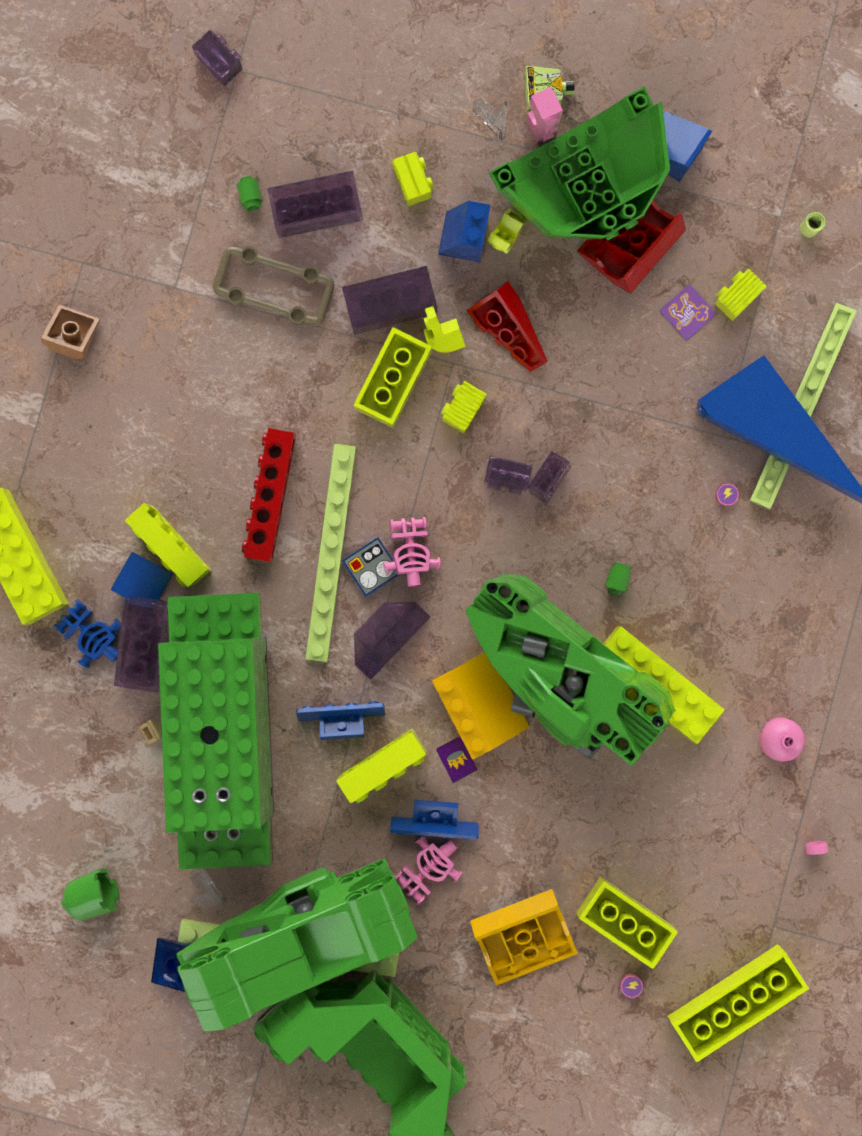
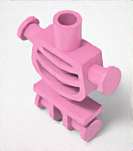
(412, 571)
(443, 853)

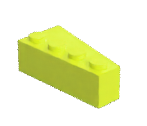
(168, 545)

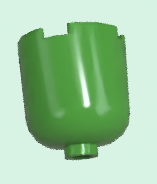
(91, 895)

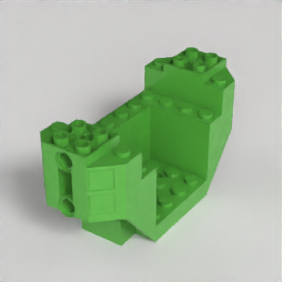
(380, 1038)

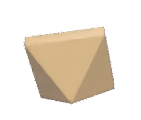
(151, 731)

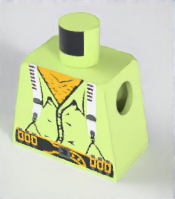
(541, 78)

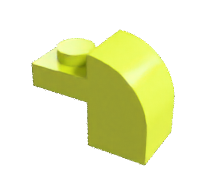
(507, 231)
(444, 336)

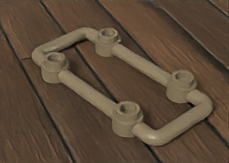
(250, 257)

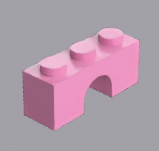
(545, 115)

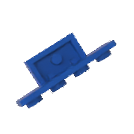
(341, 721)
(435, 819)

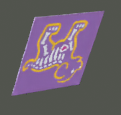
(688, 312)

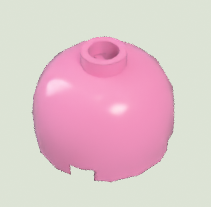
(774, 736)

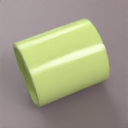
(815, 217)

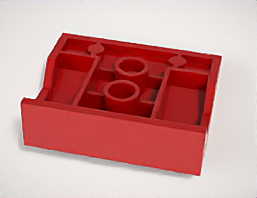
(634, 251)

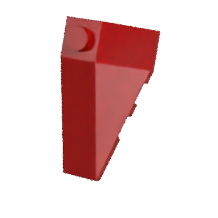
(507, 321)

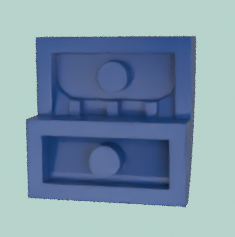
(141, 578)

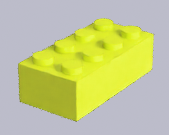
(393, 377)
(382, 765)
(626, 922)

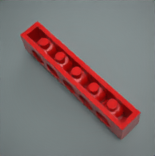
(271, 439)

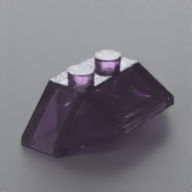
(386, 634)

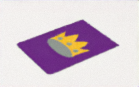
(456, 759)

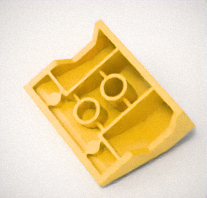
(479, 705)
(523, 937)

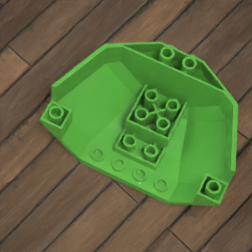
(593, 174)

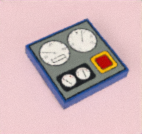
(367, 566)

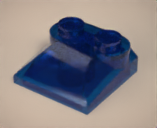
(166, 964)

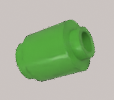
(249, 193)
(618, 579)

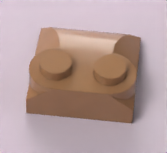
(70, 332)

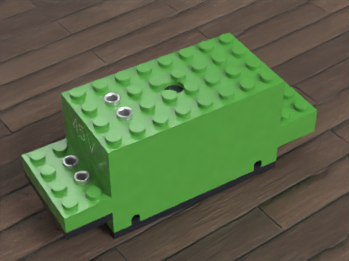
(217, 731)

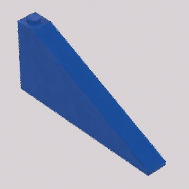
(768, 416)

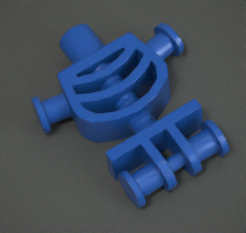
(106, 648)

